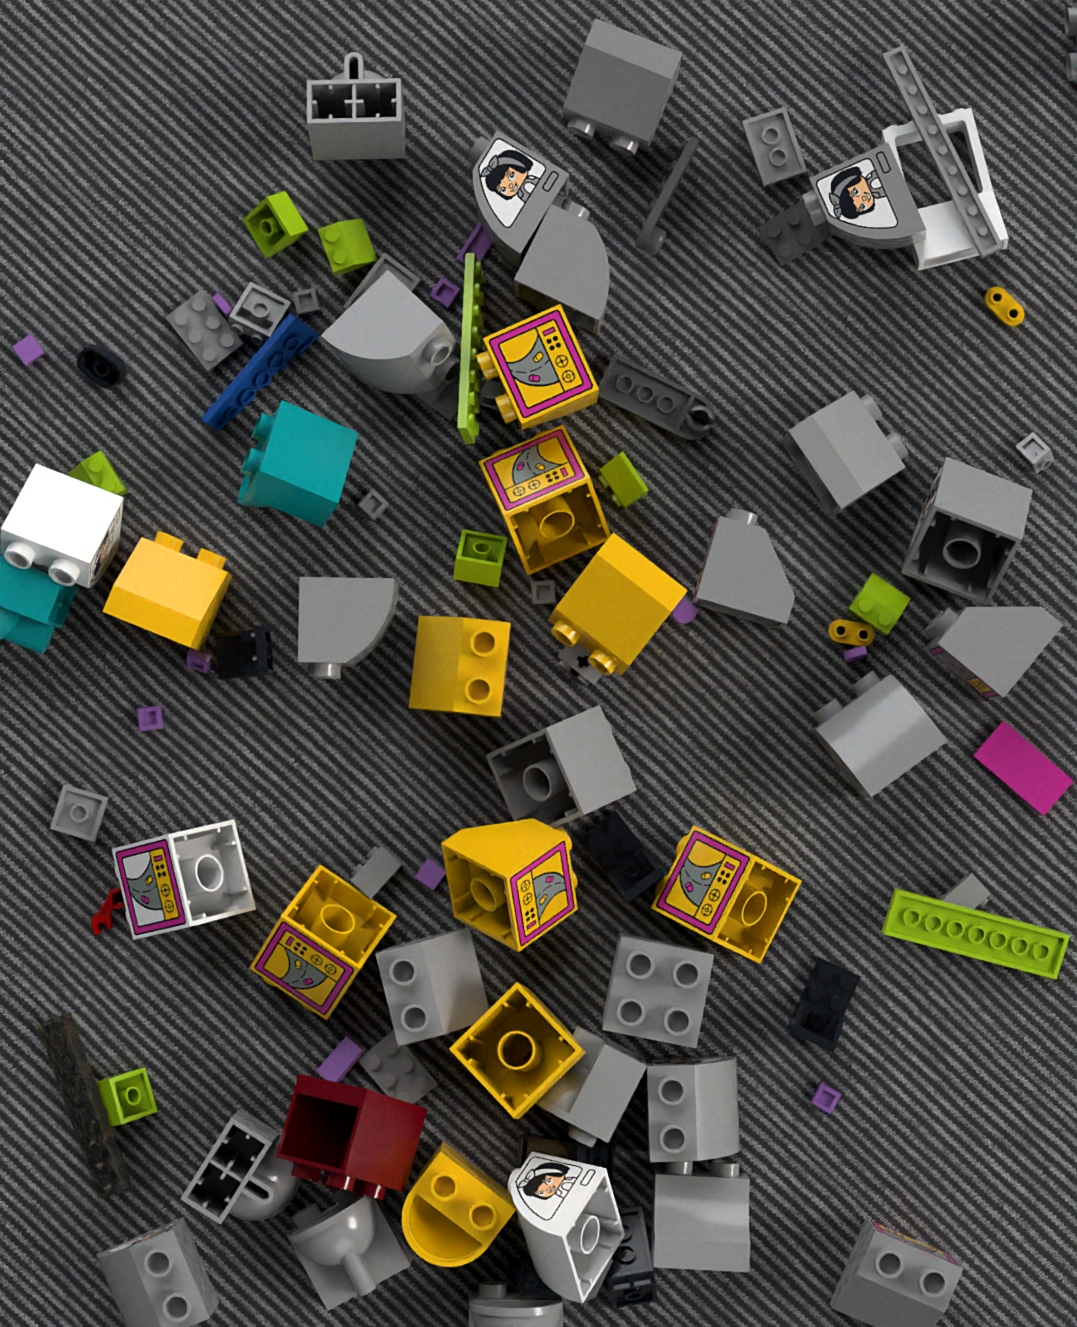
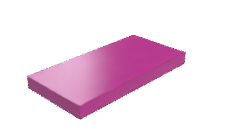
(1022, 768)

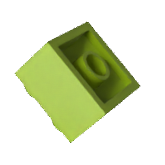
(275, 224)
(347, 246)
(99, 473)
(622, 481)
(480, 558)
(878, 604)
(127, 1096)

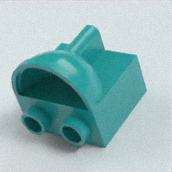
(297, 464)
(31, 606)

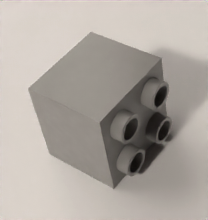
(657, 990)

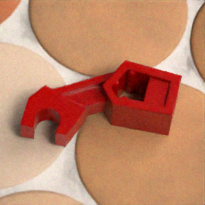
(104, 914)

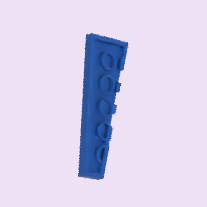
(287, 340)

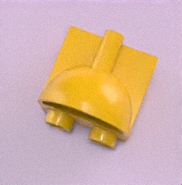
(454, 1210)

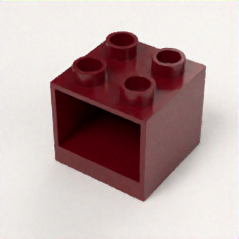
(350, 1136)

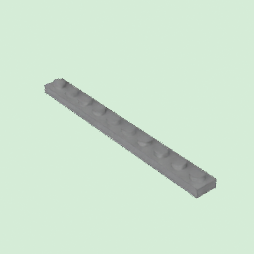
(942, 152)

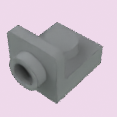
(1035, 452)

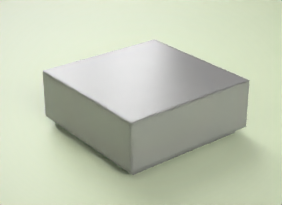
(306, 301)
(373, 504)
(543, 592)

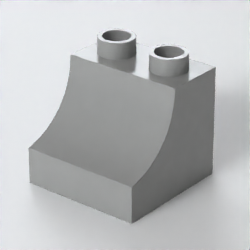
(700, 1217)

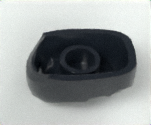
(102, 366)

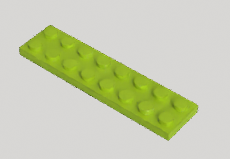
(470, 346)
(975, 933)

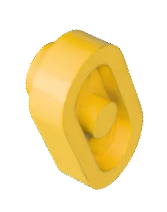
(1003, 307)
(851, 633)

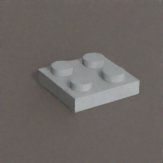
(79, 813)

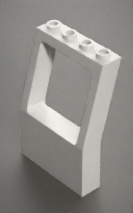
(945, 231)

